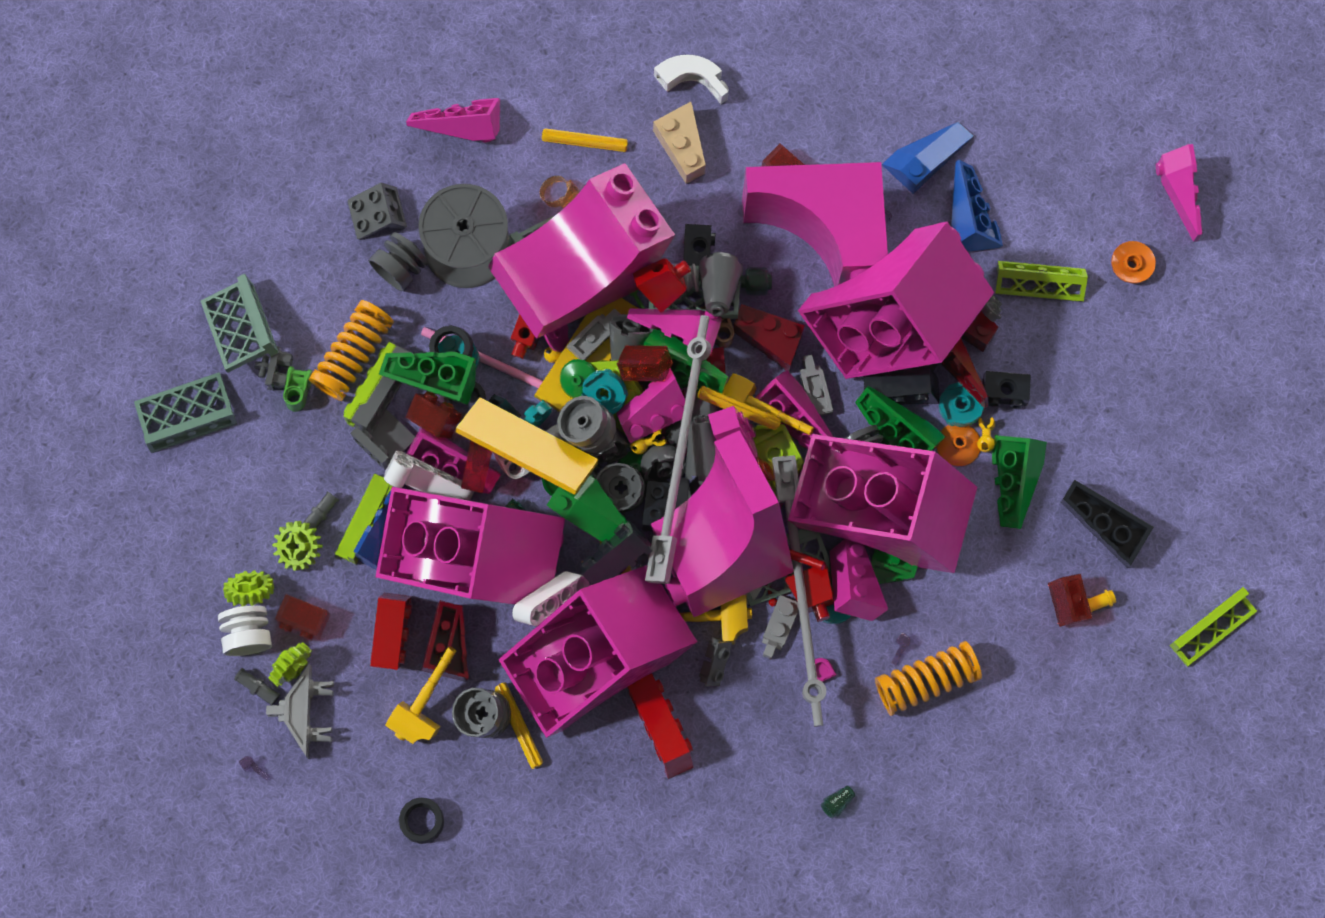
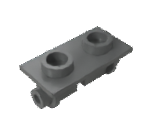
(713, 672)

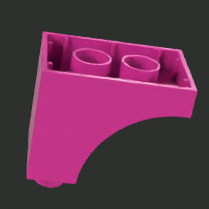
(827, 206)
(583, 253)
(903, 307)
(885, 499)
(727, 533)
(468, 547)
(596, 648)

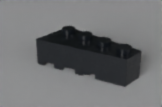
(1111, 524)

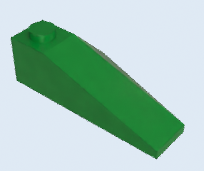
(681, 367)
(442, 374)
(1019, 468)
(588, 509)

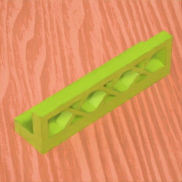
(1041, 273)
(364, 516)
(1212, 617)

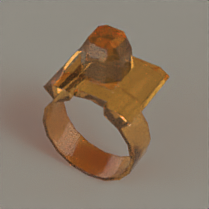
(571, 193)

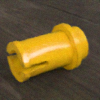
(1102, 600)

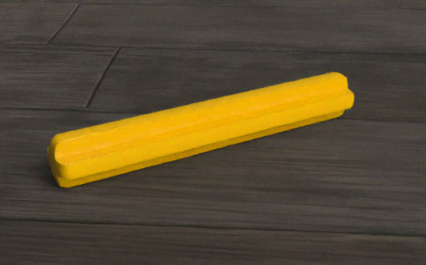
(584, 140)
(752, 413)
(520, 728)

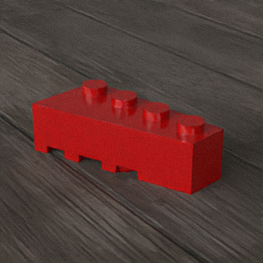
(661, 725)

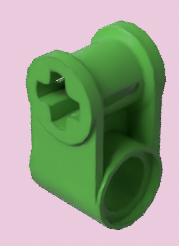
(297, 385)

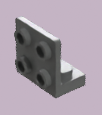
(376, 210)
(385, 439)

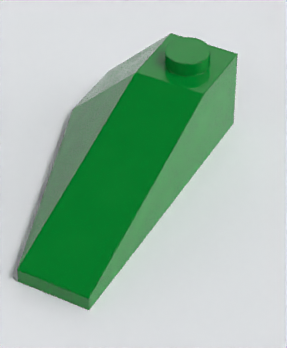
(897, 423)

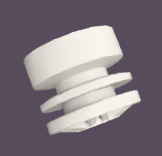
(244, 629)

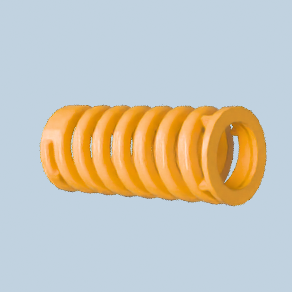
(364, 312)
(962, 654)

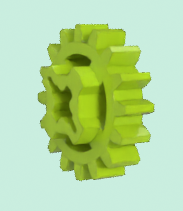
(287, 549)
(248, 588)
(290, 664)

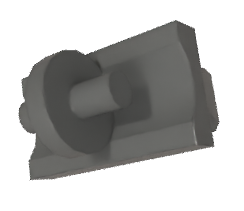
(274, 378)

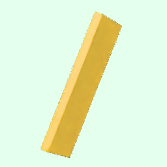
(551, 389)
(527, 445)

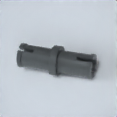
(321, 510)
(257, 686)

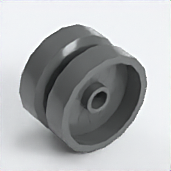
(586, 424)

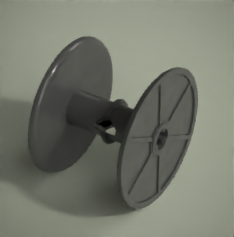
(462, 233)

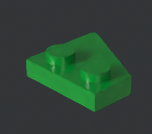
(890, 568)

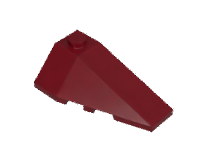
(962, 369)

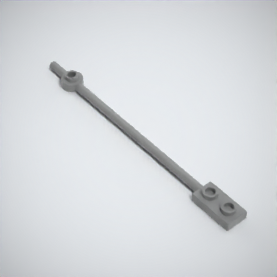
(786, 485)
(664, 546)

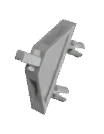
(297, 707)

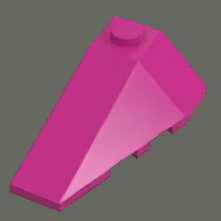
(473, 122)
(1177, 177)
(677, 322)
(790, 398)
(445, 456)

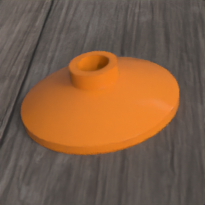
(1133, 252)
(956, 454)

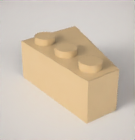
(681, 141)

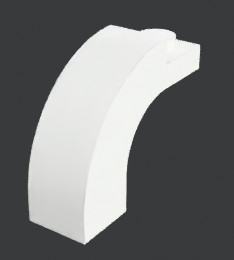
(692, 68)

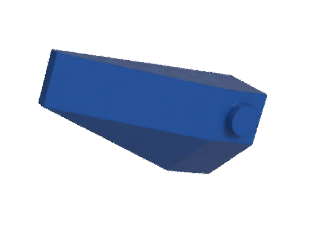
(923, 158)
(970, 212)
(369, 545)

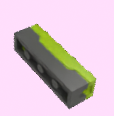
(373, 396)

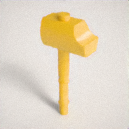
(744, 389)
(733, 616)
(408, 720)

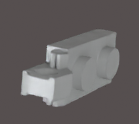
(592, 336)
(815, 386)
(779, 625)

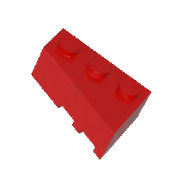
(391, 631)

